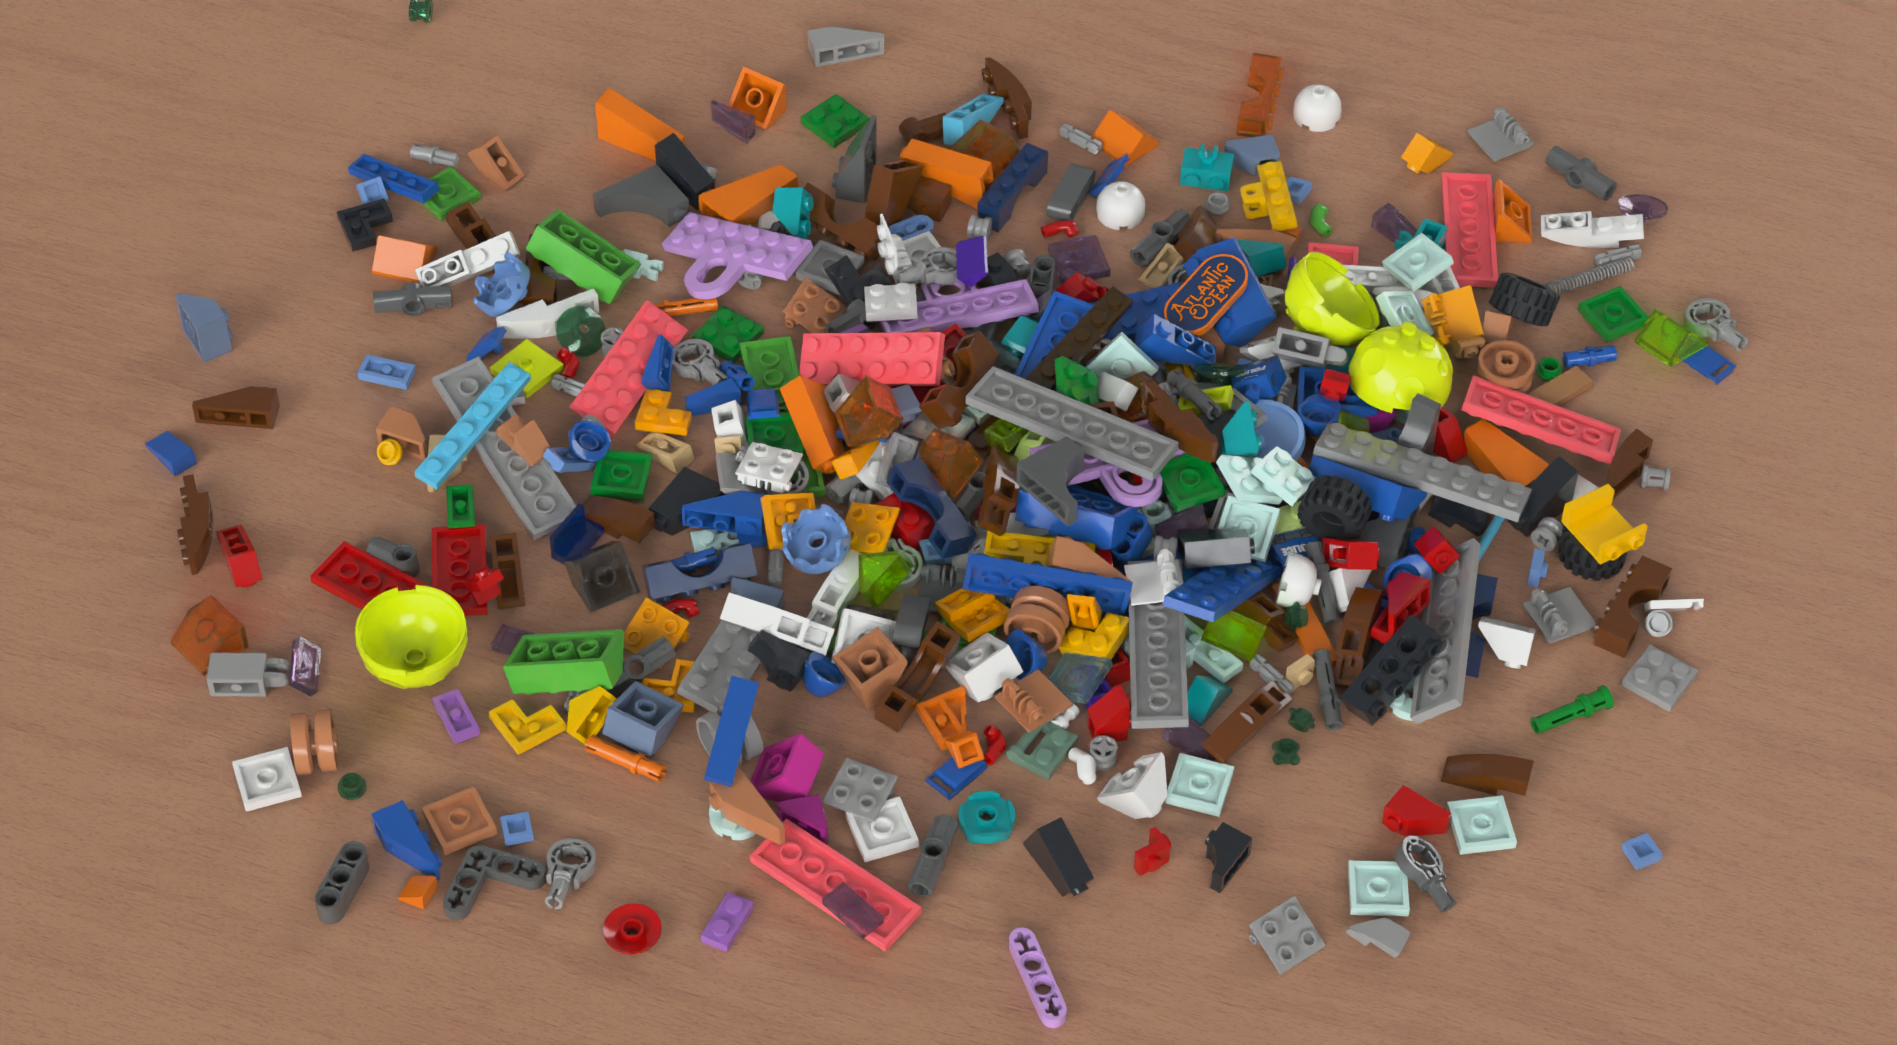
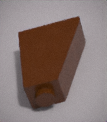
(891, 190)

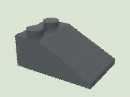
(857, 165)

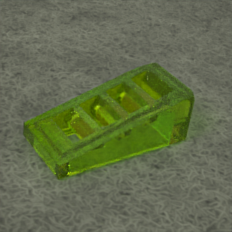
(994, 434)

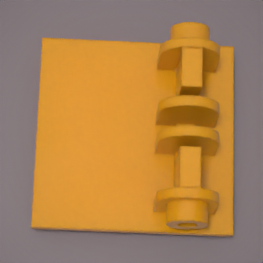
(1453, 315)
(870, 526)
(652, 623)

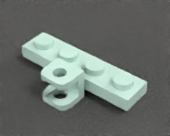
(1213, 659)

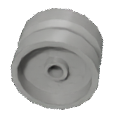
(707, 728)

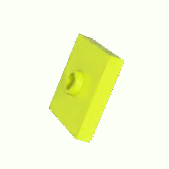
(532, 360)

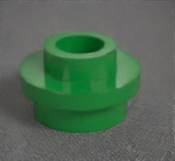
(1548, 368)

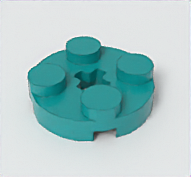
(986, 831)

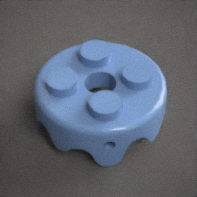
(505, 286)
(809, 527)

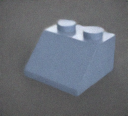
(205, 325)
(642, 719)

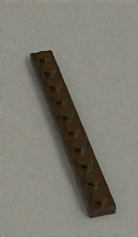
(1072, 346)

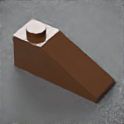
(931, 198)
(243, 407)

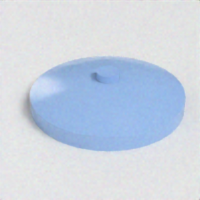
(1281, 429)

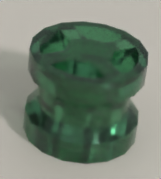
(421, 10)

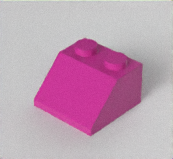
(787, 769)

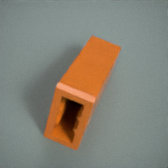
(629, 125)
(966, 174)
(748, 197)
(813, 422)
(1501, 455)

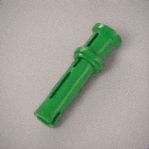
(1582, 706)

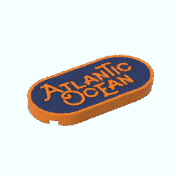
(1207, 294)

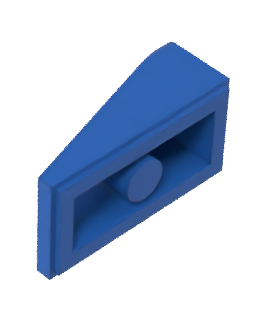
(659, 366)
(713, 396)
(172, 452)

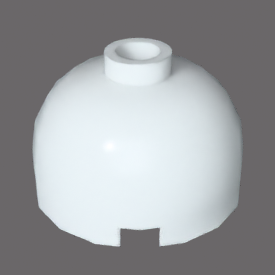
(1317, 108)
(1120, 205)
(1297, 581)

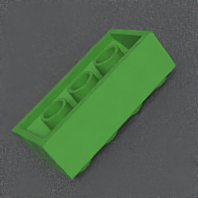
(582, 256)
(566, 662)

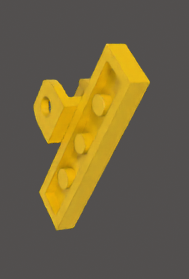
(1270, 197)
(1021, 547)

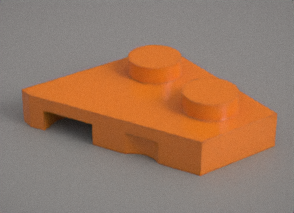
(944, 715)

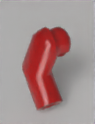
(1057, 227)
(570, 362)
(679, 605)
(996, 743)

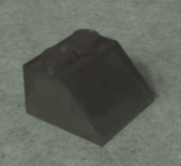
(602, 575)

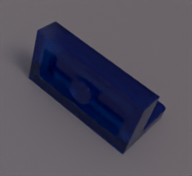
(574, 535)

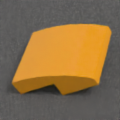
(972, 613)

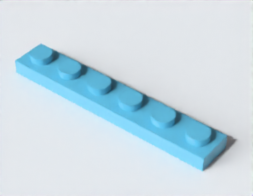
(472, 425)

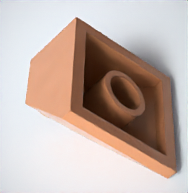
(871, 666)

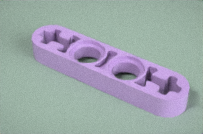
(1040, 976)

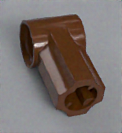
(922, 129)

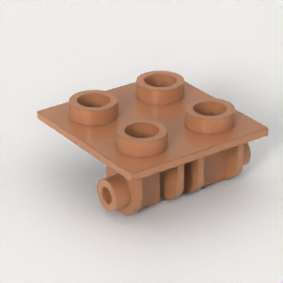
(812, 308)
(1032, 700)

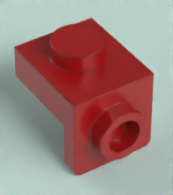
(1334, 385)
(484, 585)
(1153, 855)

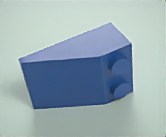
(1310, 382)

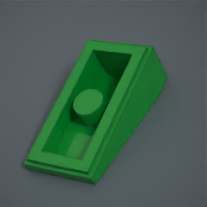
(460, 506)

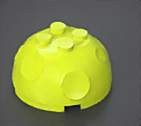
(1328, 303)
(1398, 365)
(411, 636)

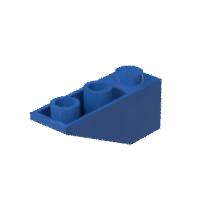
(1173, 344)
(732, 512)
(403, 839)

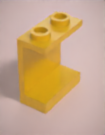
(1601, 526)

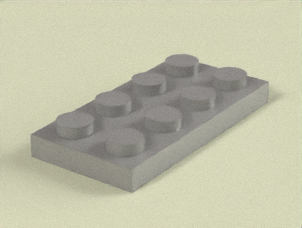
(721, 658)

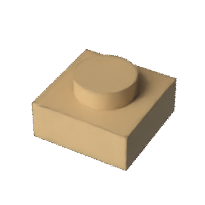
(728, 444)
(1301, 671)

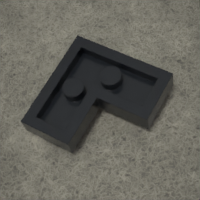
(359, 220)
(850, 283)

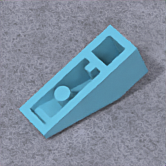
(966, 116)

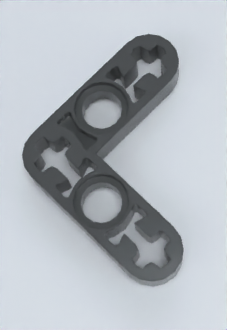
(489, 869)

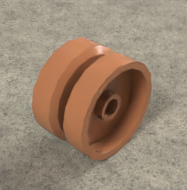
(1507, 365)
(1040, 615)
(318, 742)

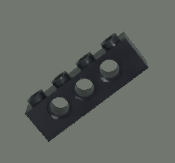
(1393, 656)

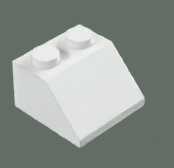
(984, 666)

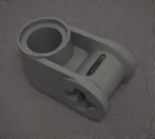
(1042, 275)

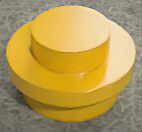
(389, 452)

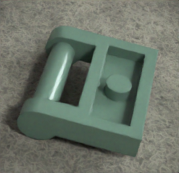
(1049, 752)

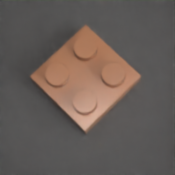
(459, 820)

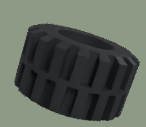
(1524, 299)
(1334, 508)
(1582, 562)

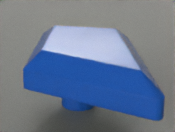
(487, 343)

